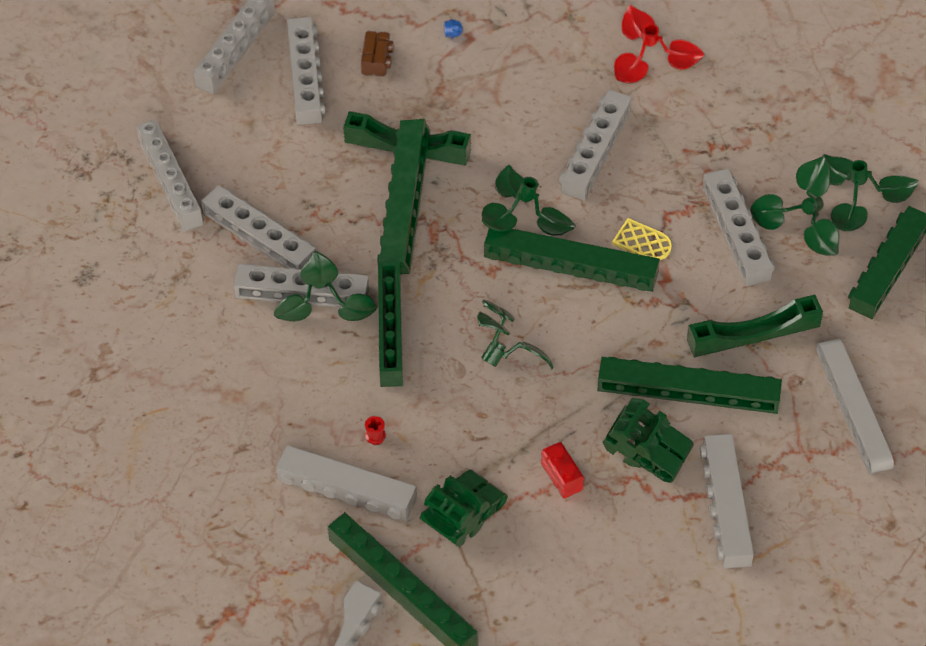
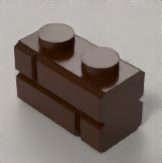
(376, 53)

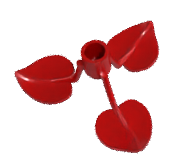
(640, 24)

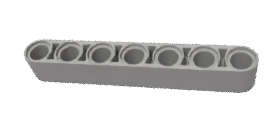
(855, 406)

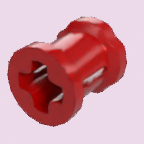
(375, 430)

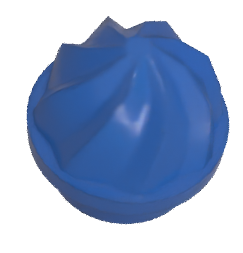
(453, 28)

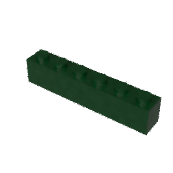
(889, 263)
(390, 324)

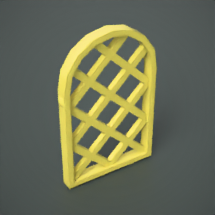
(615, 242)

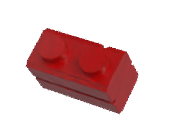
(562, 470)

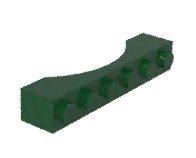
(368, 132)
(715, 336)

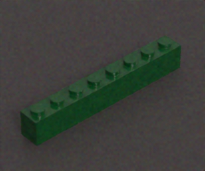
(404, 193)
(572, 258)
(689, 385)
(401, 583)

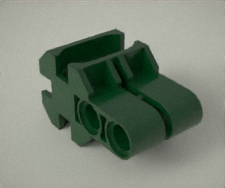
(656, 445)
(462, 506)

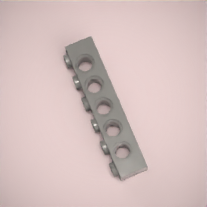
(233, 44)
(304, 71)
(596, 145)
(169, 175)
(738, 227)
(257, 228)
(278, 283)

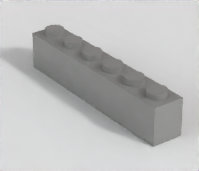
(346, 483)
(727, 501)

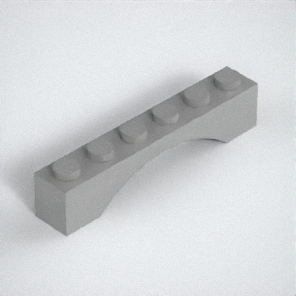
(360, 607)

